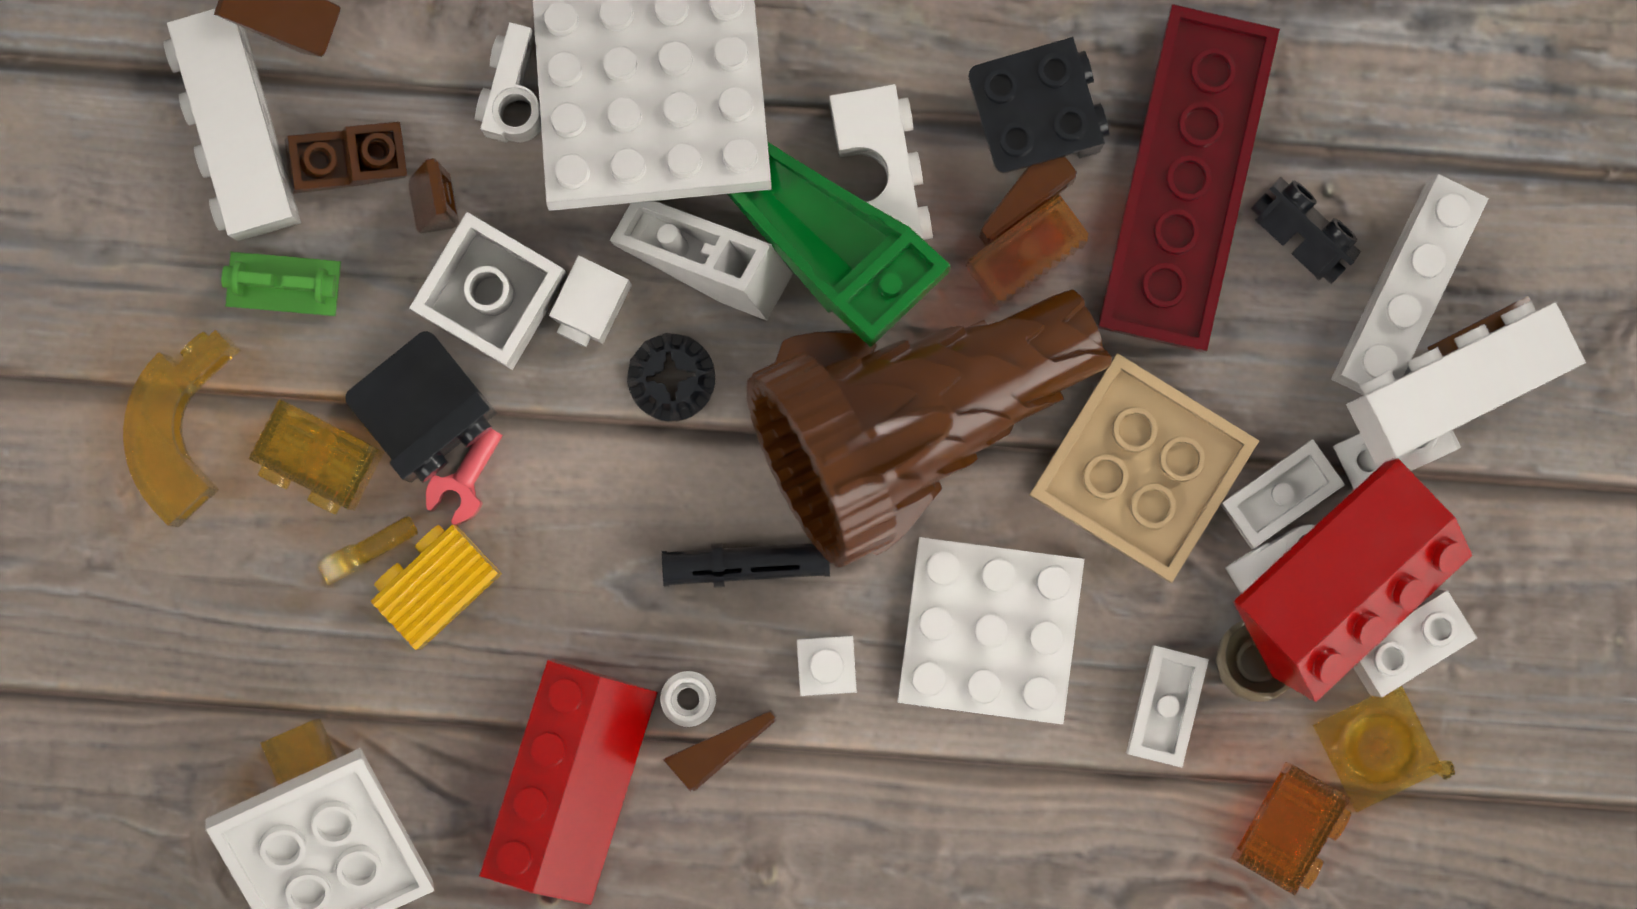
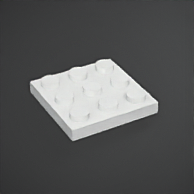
(991, 630)
(321, 843)

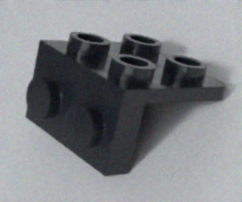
(1038, 106)
(420, 407)

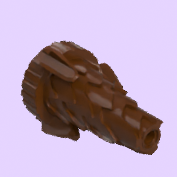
(873, 433)

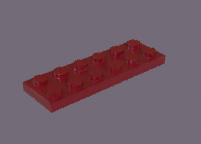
(1188, 178)

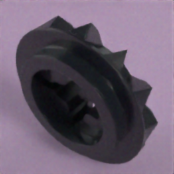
(691, 394)

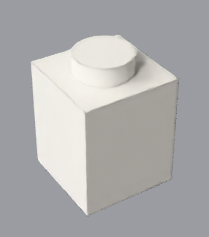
(589, 302)
(826, 665)

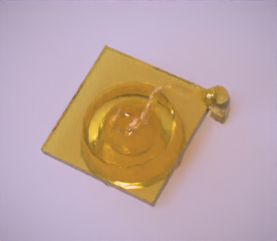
(1379, 748)

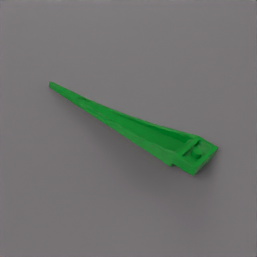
(841, 247)

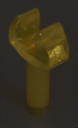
(354, 556)

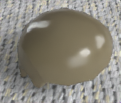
(1243, 667)

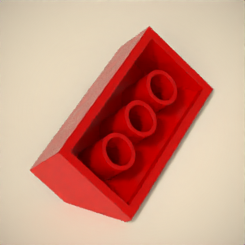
(1352, 580)
(568, 783)

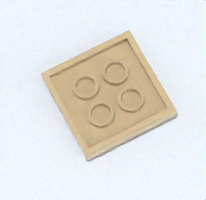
(1144, 468)

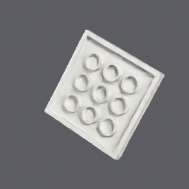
(649, 100)

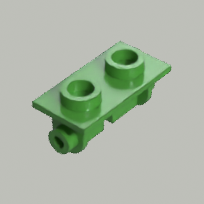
(282, 283)

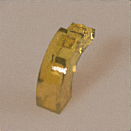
(154, 427)

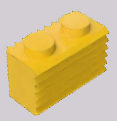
(434, 585)

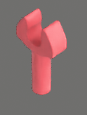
(464, 479)

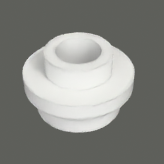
(670, 703)

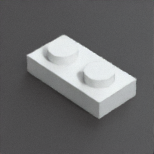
(1282, 494)
(1167, 706)

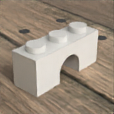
(874, 126)

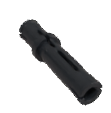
(742, 564)

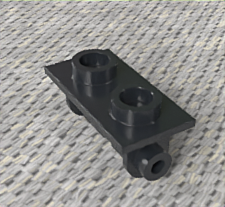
(1324, 240)

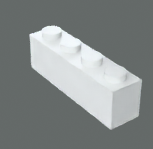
(232, 124)
(1411, 283)
(1464, 383)

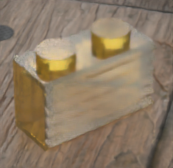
(315, 456)

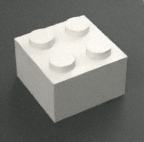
(489, 290)

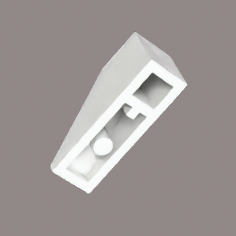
(705, 256)

